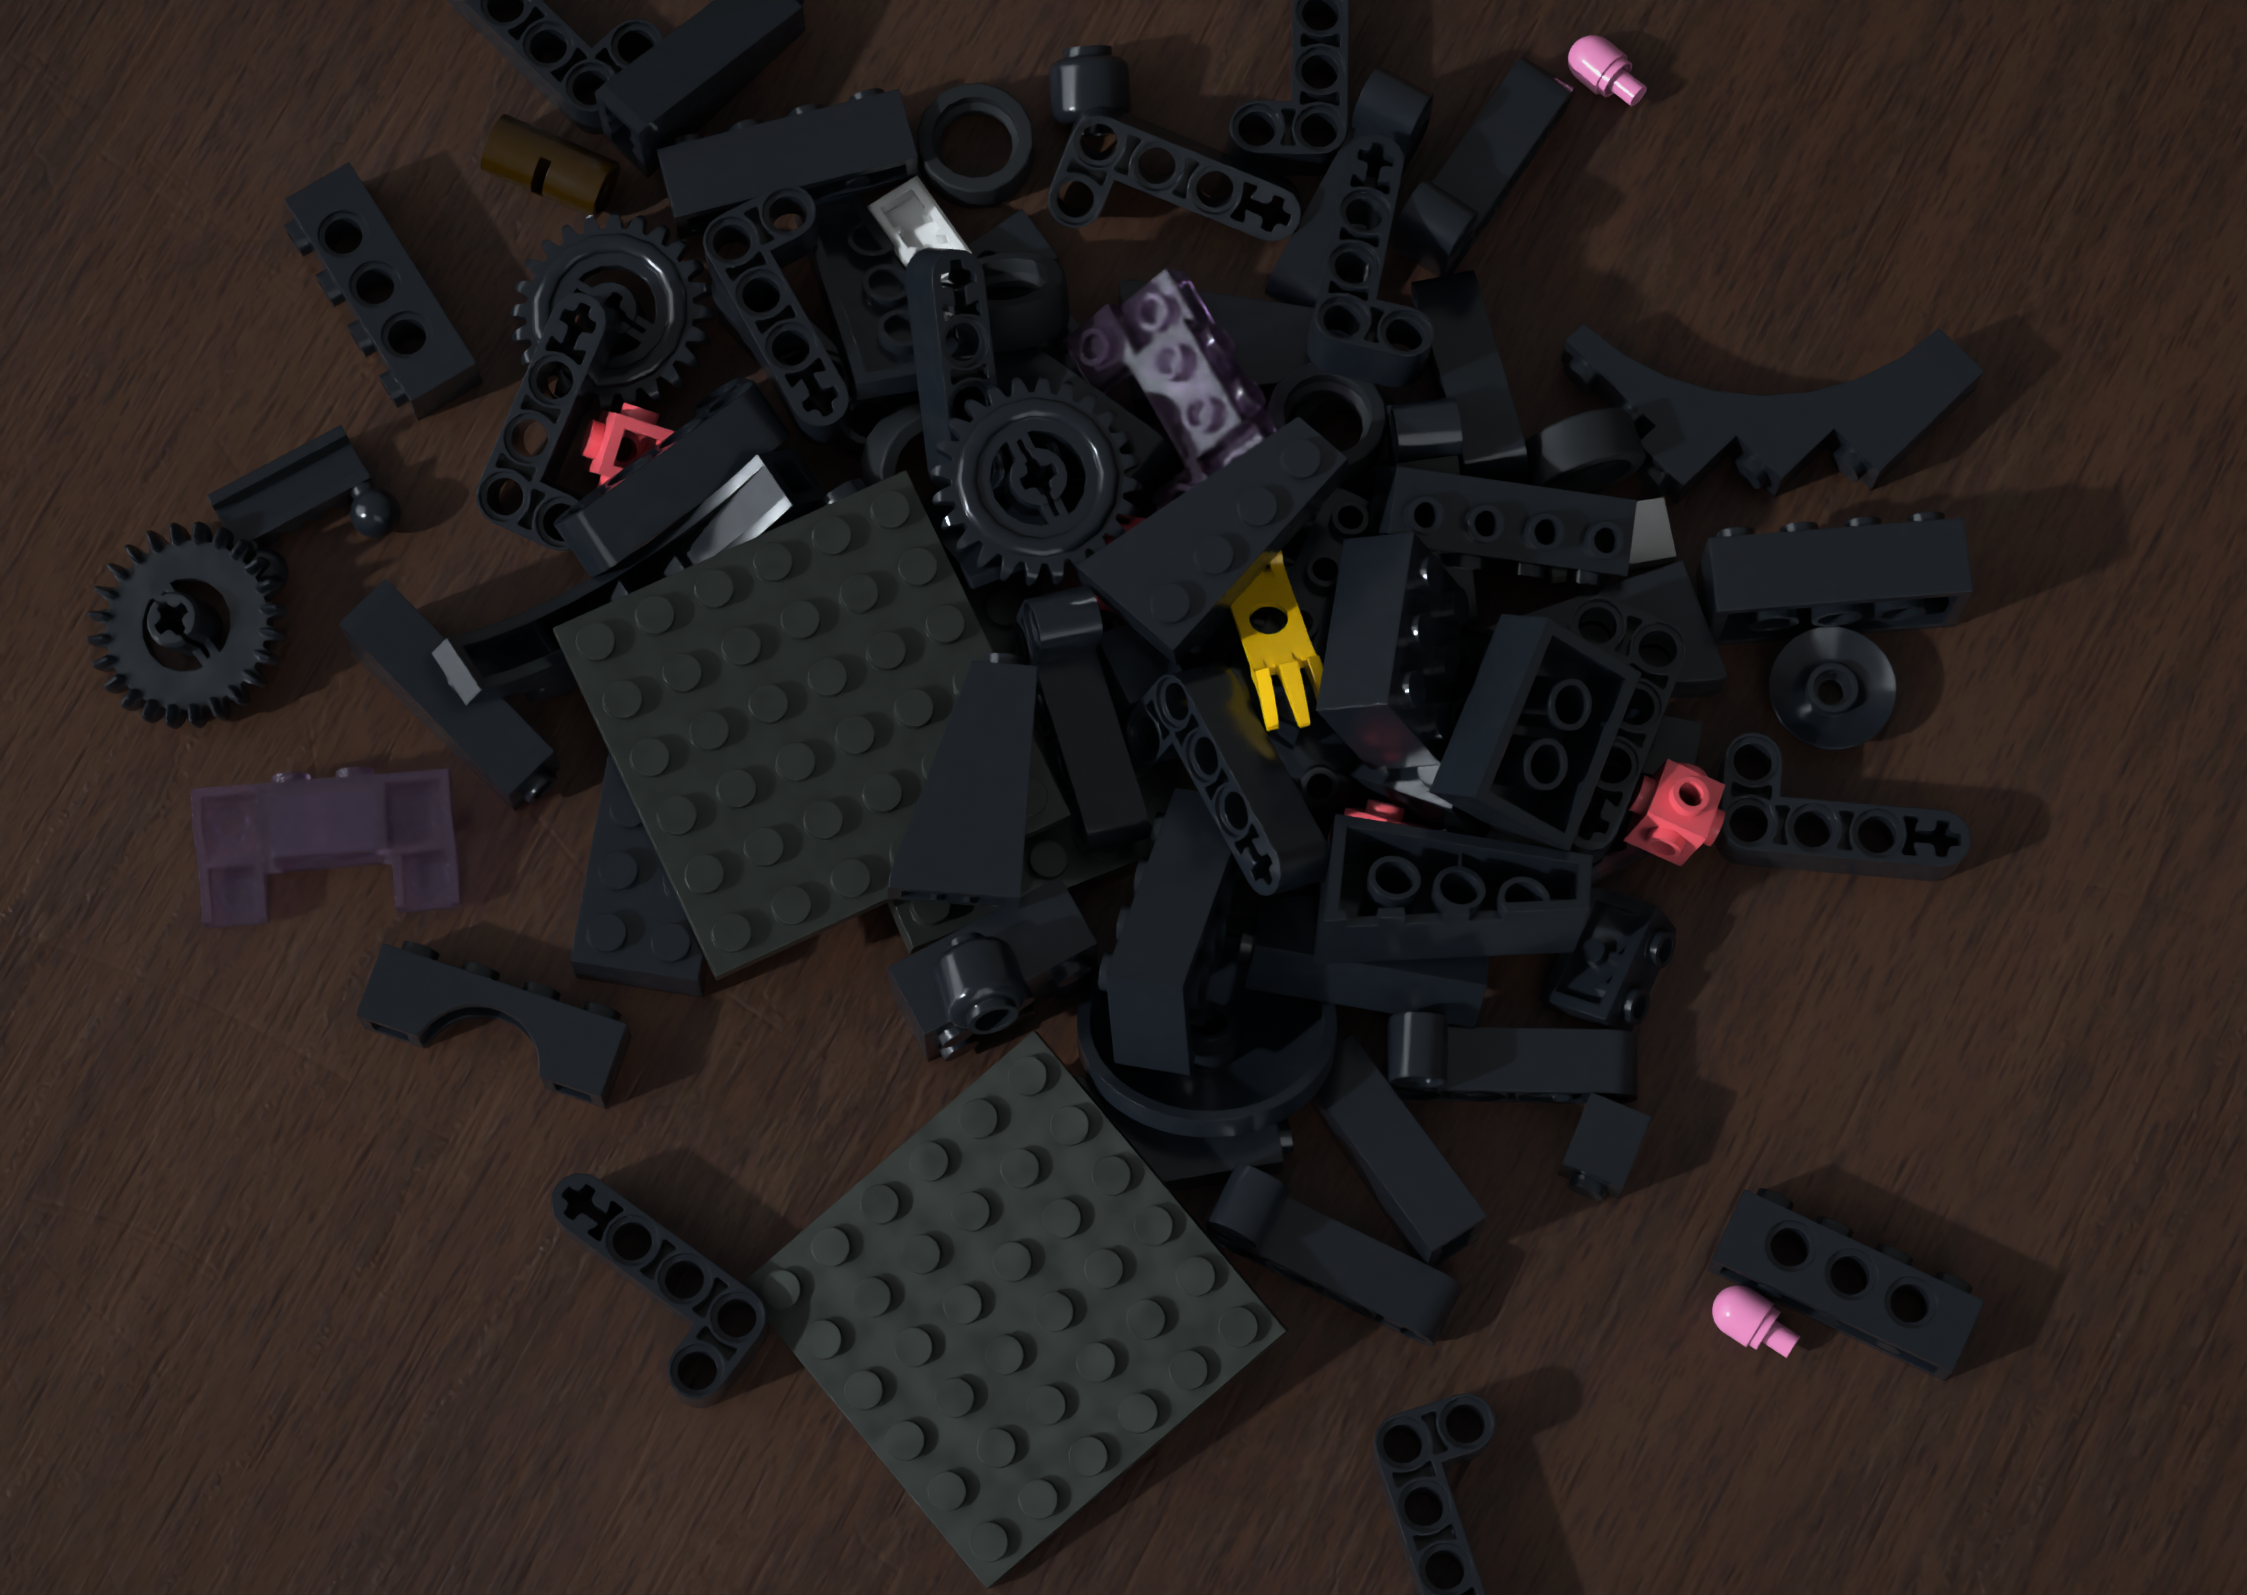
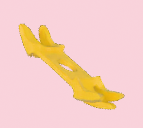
(1279, 652)

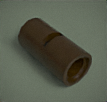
(550, 166)

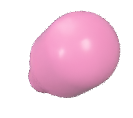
(1604, 69)
(1752, 1320)

